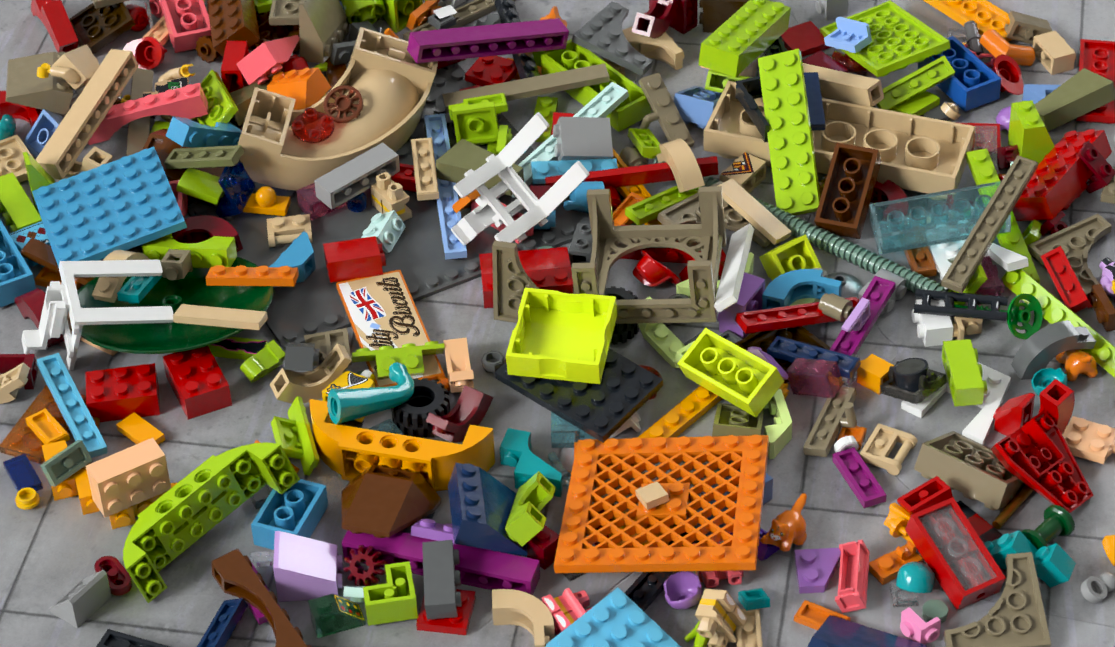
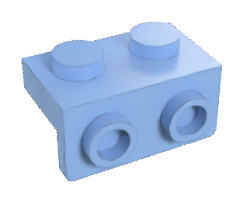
(849, 35)

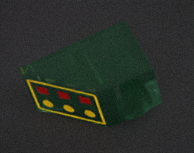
(334, 615)

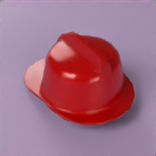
(147, 52)
(1009, 73)
(653, 273)

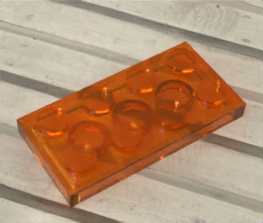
(22, 439)

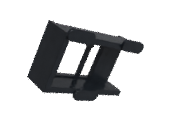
(746, 92)

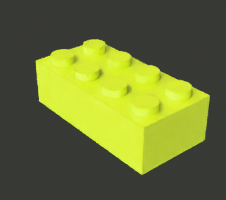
(731, 372)

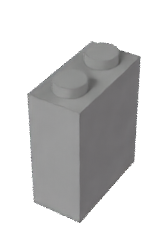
(583, 138)

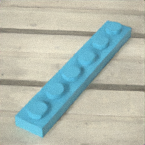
(71, 404)

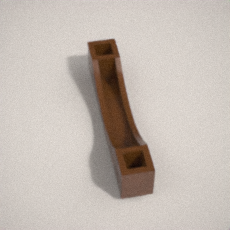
(238, 579)

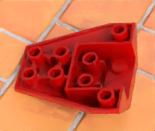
(1044, 462)

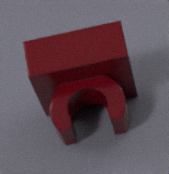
(1006, 155)
(1053, 224)

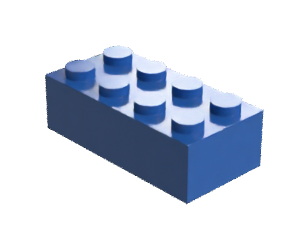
(973, 80)

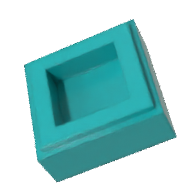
(754, 599)

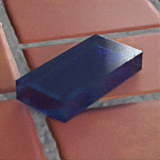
(22, 473)

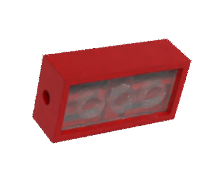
(955, 553)

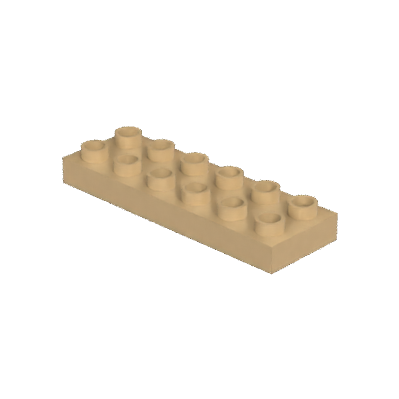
(914, 149)

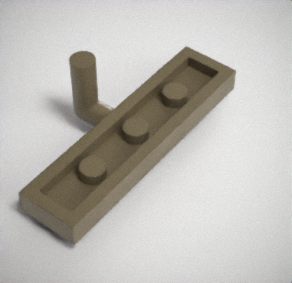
(663, 110)
(835, 414)

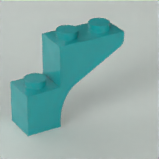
(517, 453)
(1051, 562)

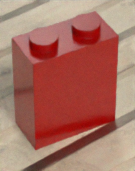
(230, 73)
(354, 259)

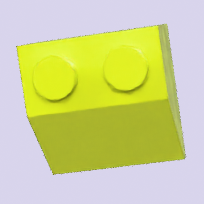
(790, 256)

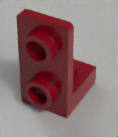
(1098, 165)
(10, 361)

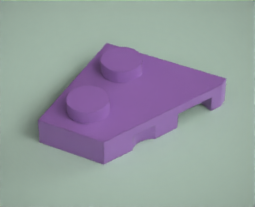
(815, 568)

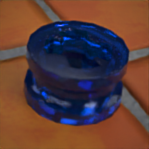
(357, 207)

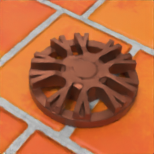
(343, 104)

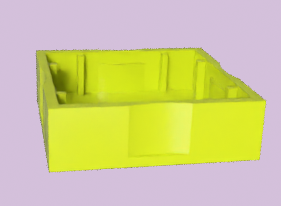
(562, 336)

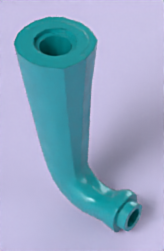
(360, 402)

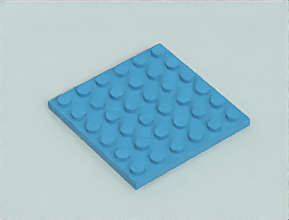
(109, 208)

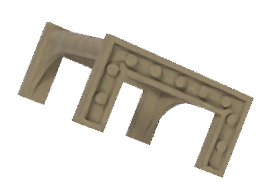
(691, 238)

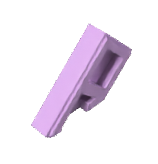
(858, 316)

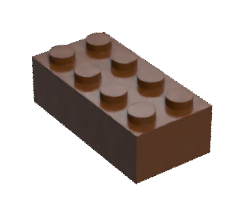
(232, 22)
(848, 190)

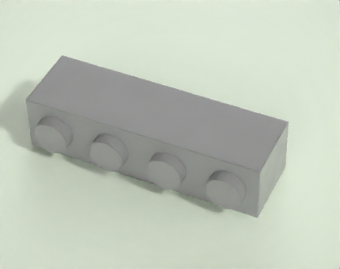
(356, 175)

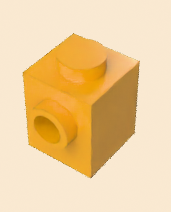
(873, 373)

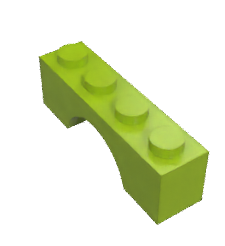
(205, 254)
(525, 516)

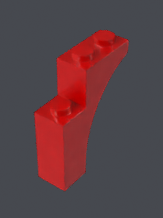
(56, 22)

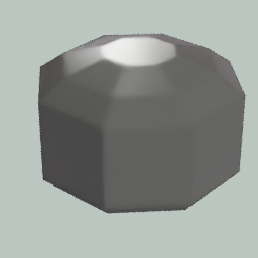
(492, 361)

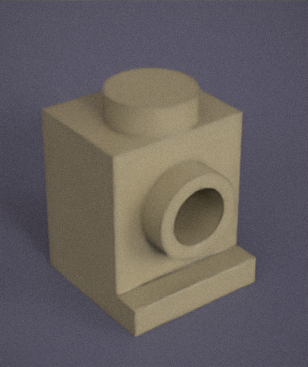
(176, 269)

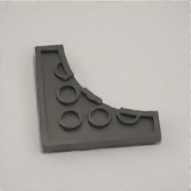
(606, 38)

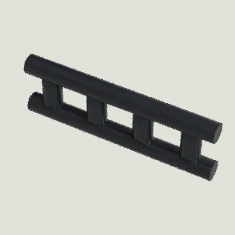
(950, 310)

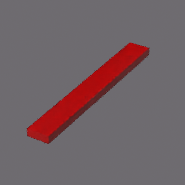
(642, 174)

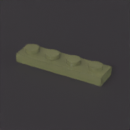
(204, 157)

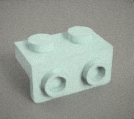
(386, 228)

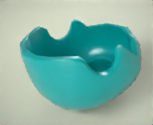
(7, 126)
(1046, 376)
(916, 577)

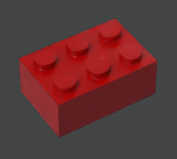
(197, 381)
(122, 391)

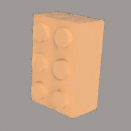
(128, 477)

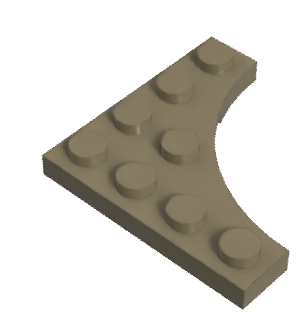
(689, 213)
(1076, 244)
(508, 281)
(1015, 618)

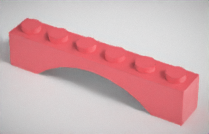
(181, 102)

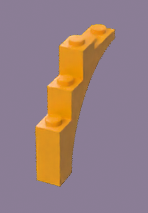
(79, 486)

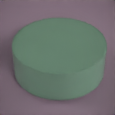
(934, 608)

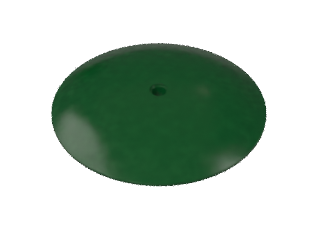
(174, 337)

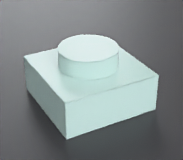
(354, 592)

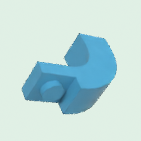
(798, 285)

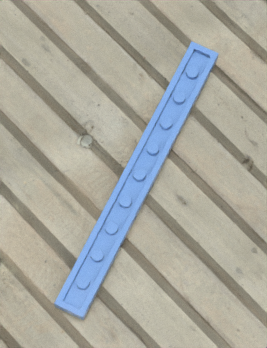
(437, 130)

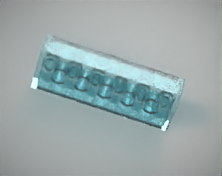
(930, 218)

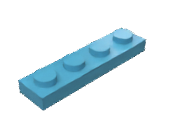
(544, 169)

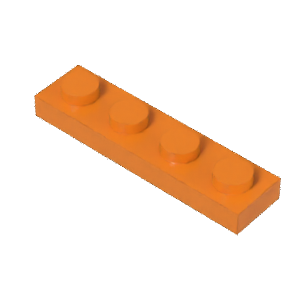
(251, 276)

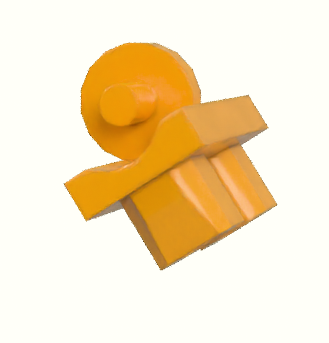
(897, 521)

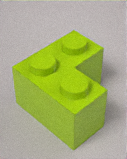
(392, 600)

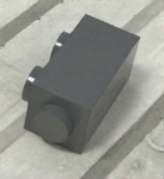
(581, 244)

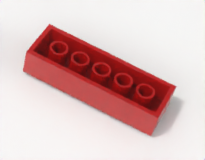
(1059, 176)

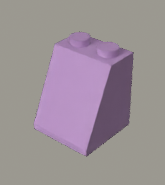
(305, 567)

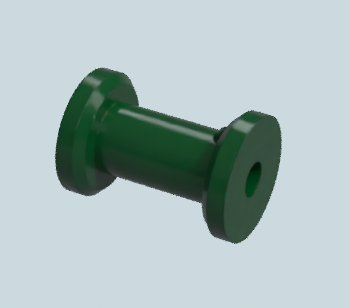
(1056, 522)

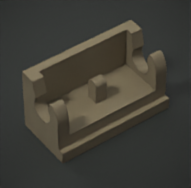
(1025, 27)

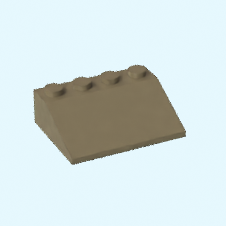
(320, 27)
(28, 89)
(969, 469)

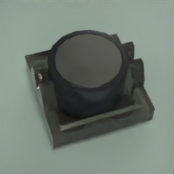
(912, 380)

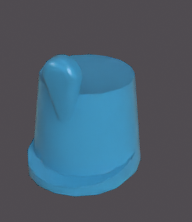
(578, 198)

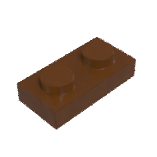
(1103, 307)

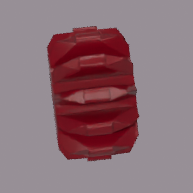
(358, 572)

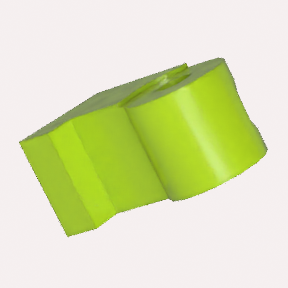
(263, 362)

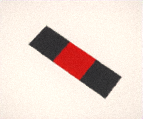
(982, 527)

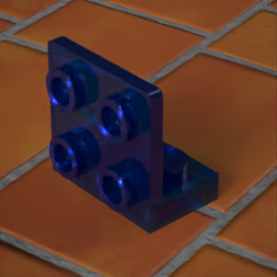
(237, 189)

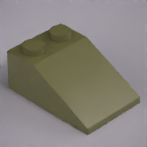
(735, 421)

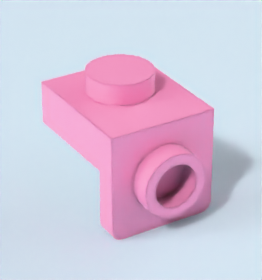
(917, 629)

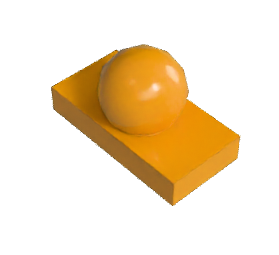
(267, 202)

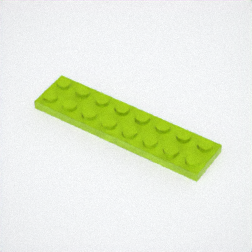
(789, 132)

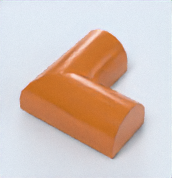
(998, 45)

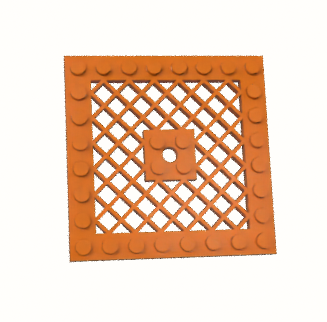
(736, 553)

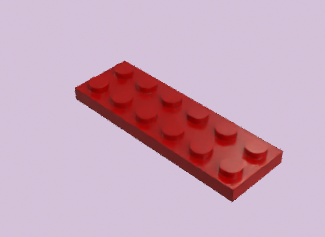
(1099, 58)

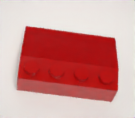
(545, 267)

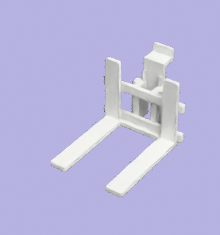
(492, 210)
(64, 299)

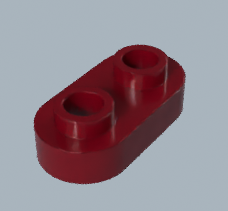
(118, 577)

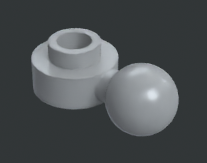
(1096, 589)

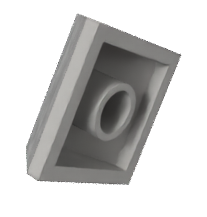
(83, 599)

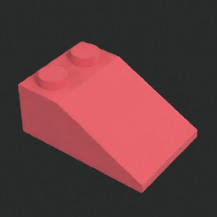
(185, 22)
(267, 59)

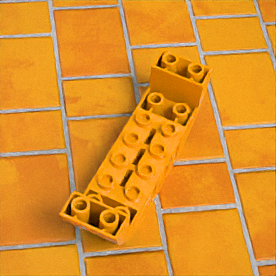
(355, 449)

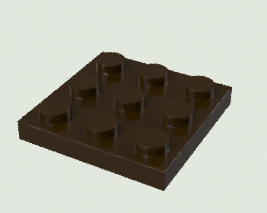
(101, 25)
(765, 338)

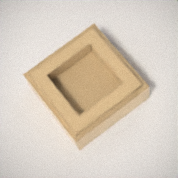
(652, 495)

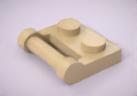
(286, 229)
(881, 444)

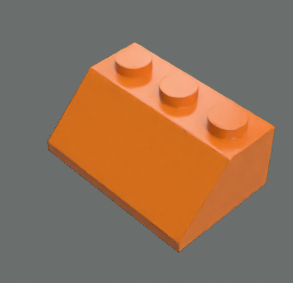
(303, 85)

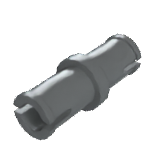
(973, 37)

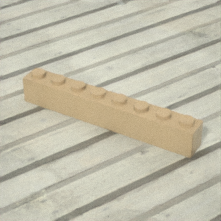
(87, 113)

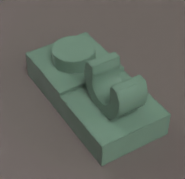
(66, 463)

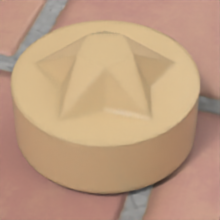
(951, 110)

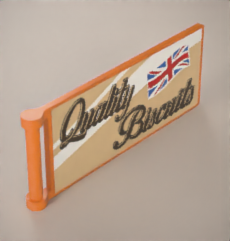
(388, 303)

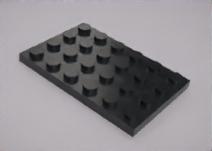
(589, 406)

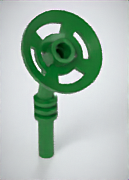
(1020, 315)

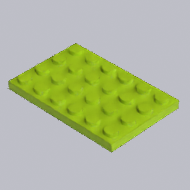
(895, 37)

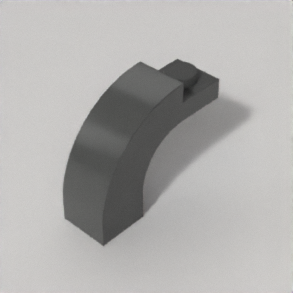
(342, 51)
(1047, 344)

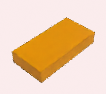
(46, 427)
(139, 430)

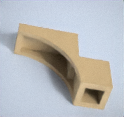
(660, 48)

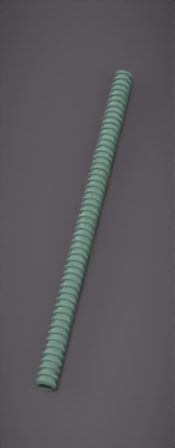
(842, 248)

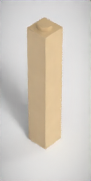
(847, 86)

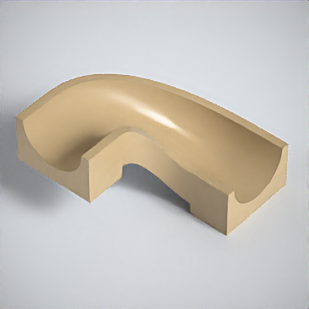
(393, 101)

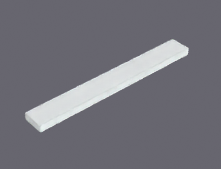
(734, 268)

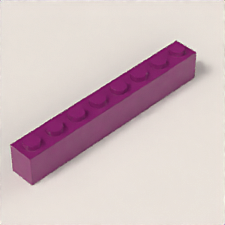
(487, 40)
(477, 566)

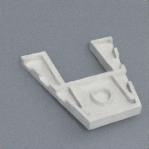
(945, 254)
(981, 425)

